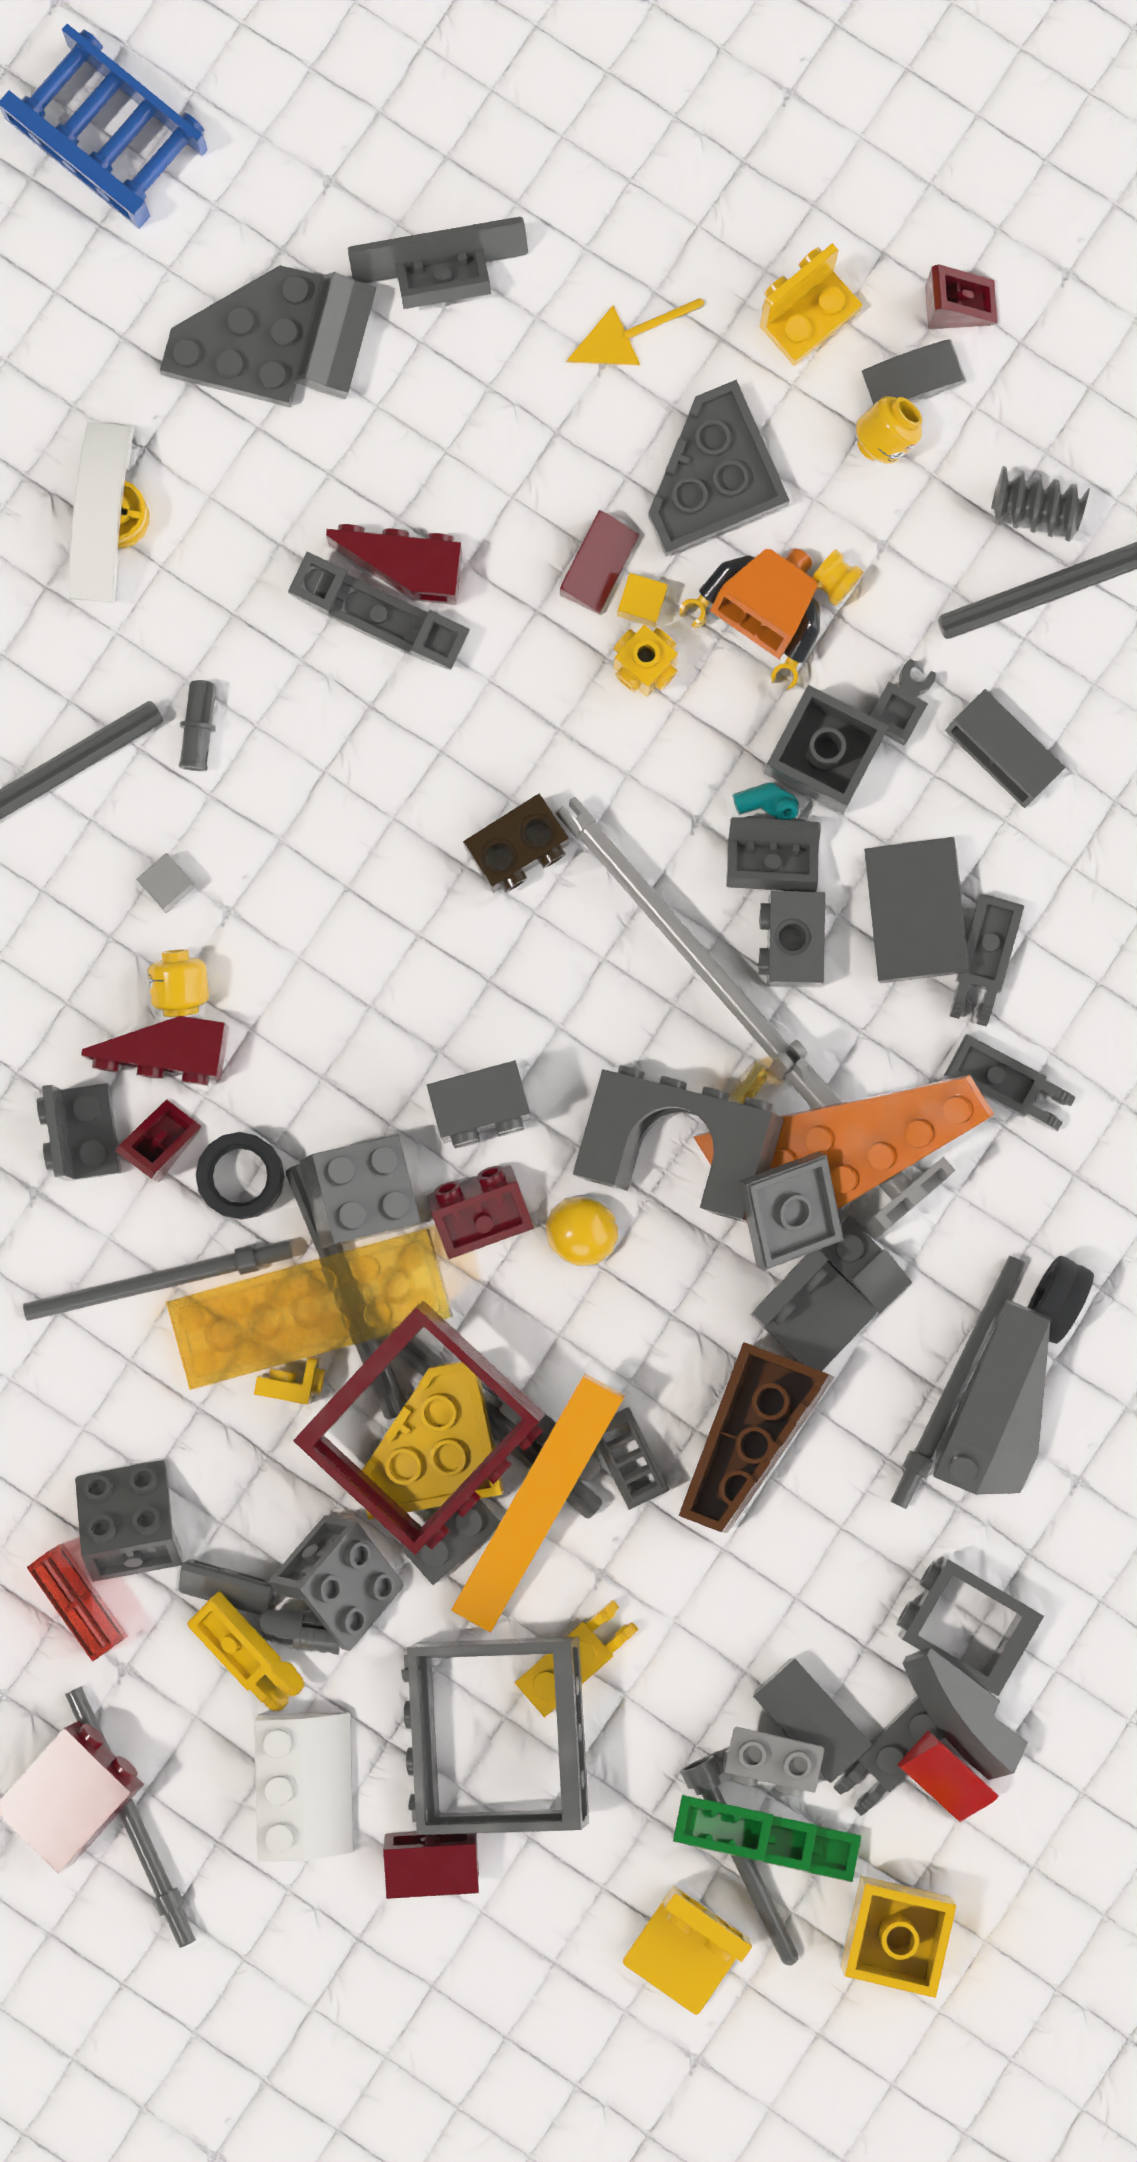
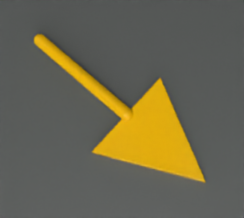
(610, 342)

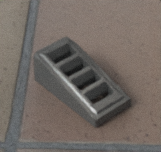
(647, 1492)

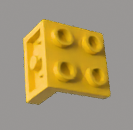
(808, 305)
(686, 1950)

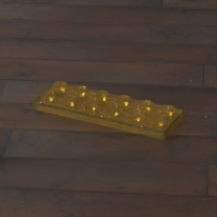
(306, 1308)

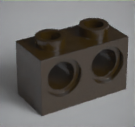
(509, 834)

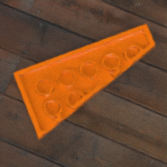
(877, 1134)

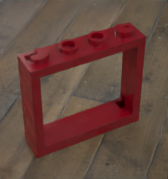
(364, 1489)

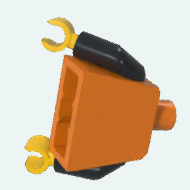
(766, 602)

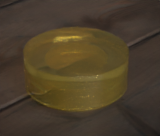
(749, 1082)

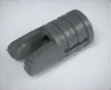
(297, 1629)

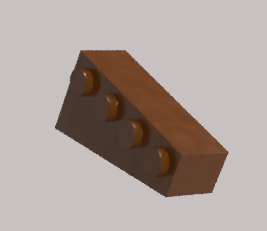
(751, 1430)

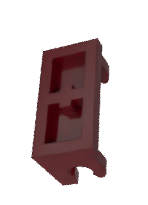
(430, 1864)

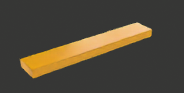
(537, 1502)

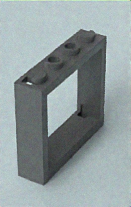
(422, 1756)

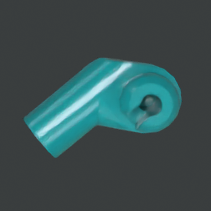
(770, 799)

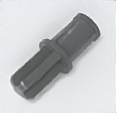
(197, 726)

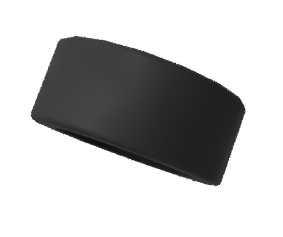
(212, 1155)

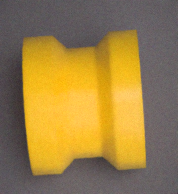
(836, 577)

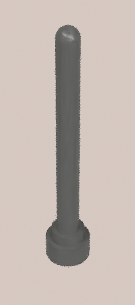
(704, 1779)

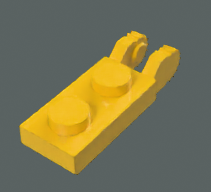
(245, 1653)
(539, 1680)

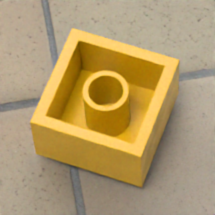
(898, 1936)

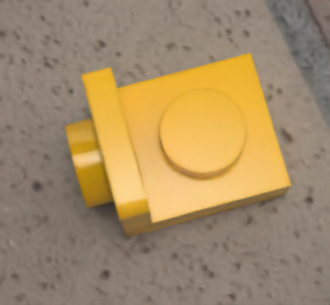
(283, 1383)

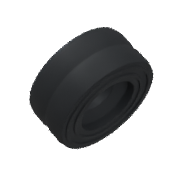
(1062, 1295)

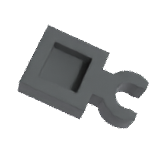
(900, 705)

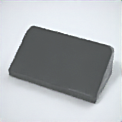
(240, 1589)

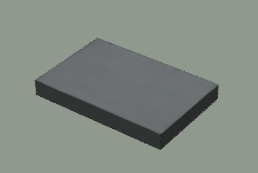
(917, 910)

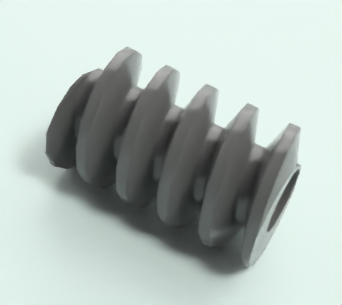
(1038, 504)

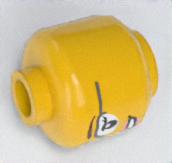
(889, 429)
(178, 983)

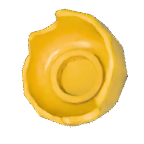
(581, 1230)

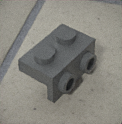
(773, 854)

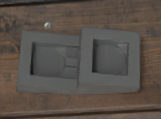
(916, 373)

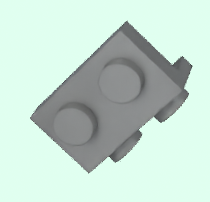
(773, 1759)

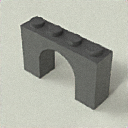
(630, 1106)

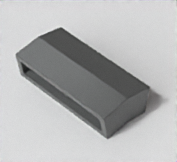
(335, 335)
(1004, 748)
(811, 1716)

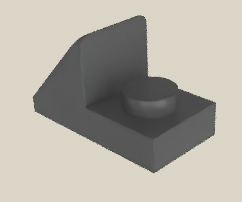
(867, 1266)

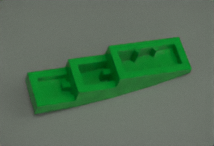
(766, 1838)

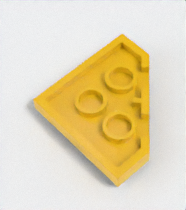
(435, 1441)

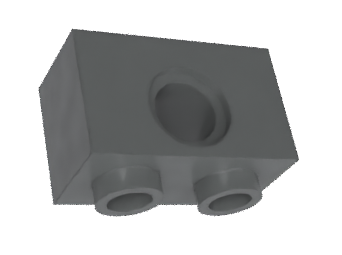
(801, 912)

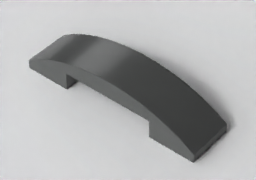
(377, 613)

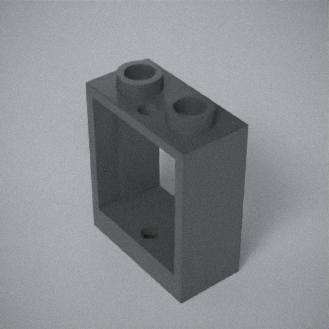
(1010, 1647)

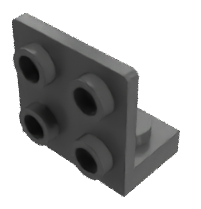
(79, 1132)
(814, 1312)
(126, 1521)
(339, 1579)

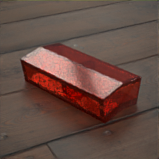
(77, 1601)

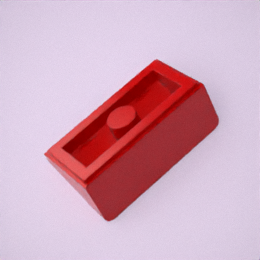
(946, 1778)

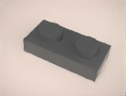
(462, 1538)

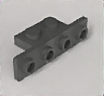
(440, 263)

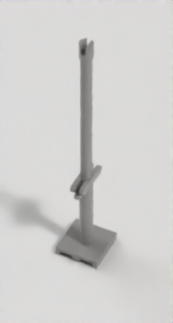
(787, 1059)

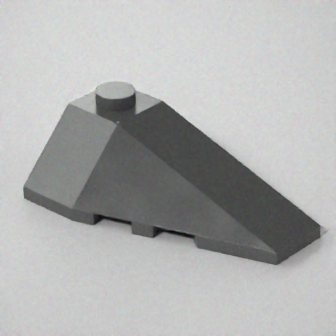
(1000, 1414)

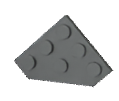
(248, 338)
(715, 474)

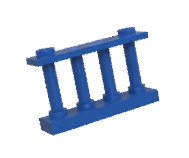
(96, 168)

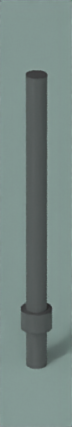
(245, 1260)
(919, 1462)
(167, 1899)

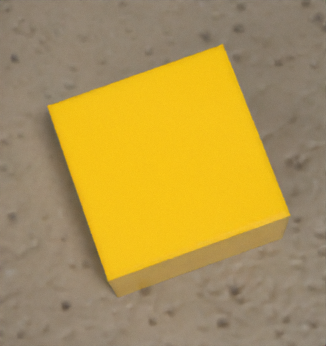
(642, 600)

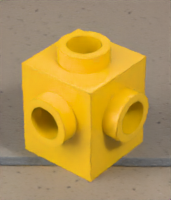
(645, 675)

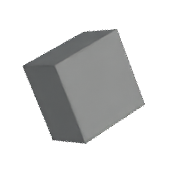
(166, 882)

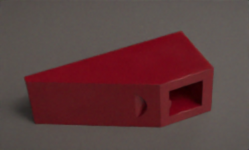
(413, 566)
(175, 1046)

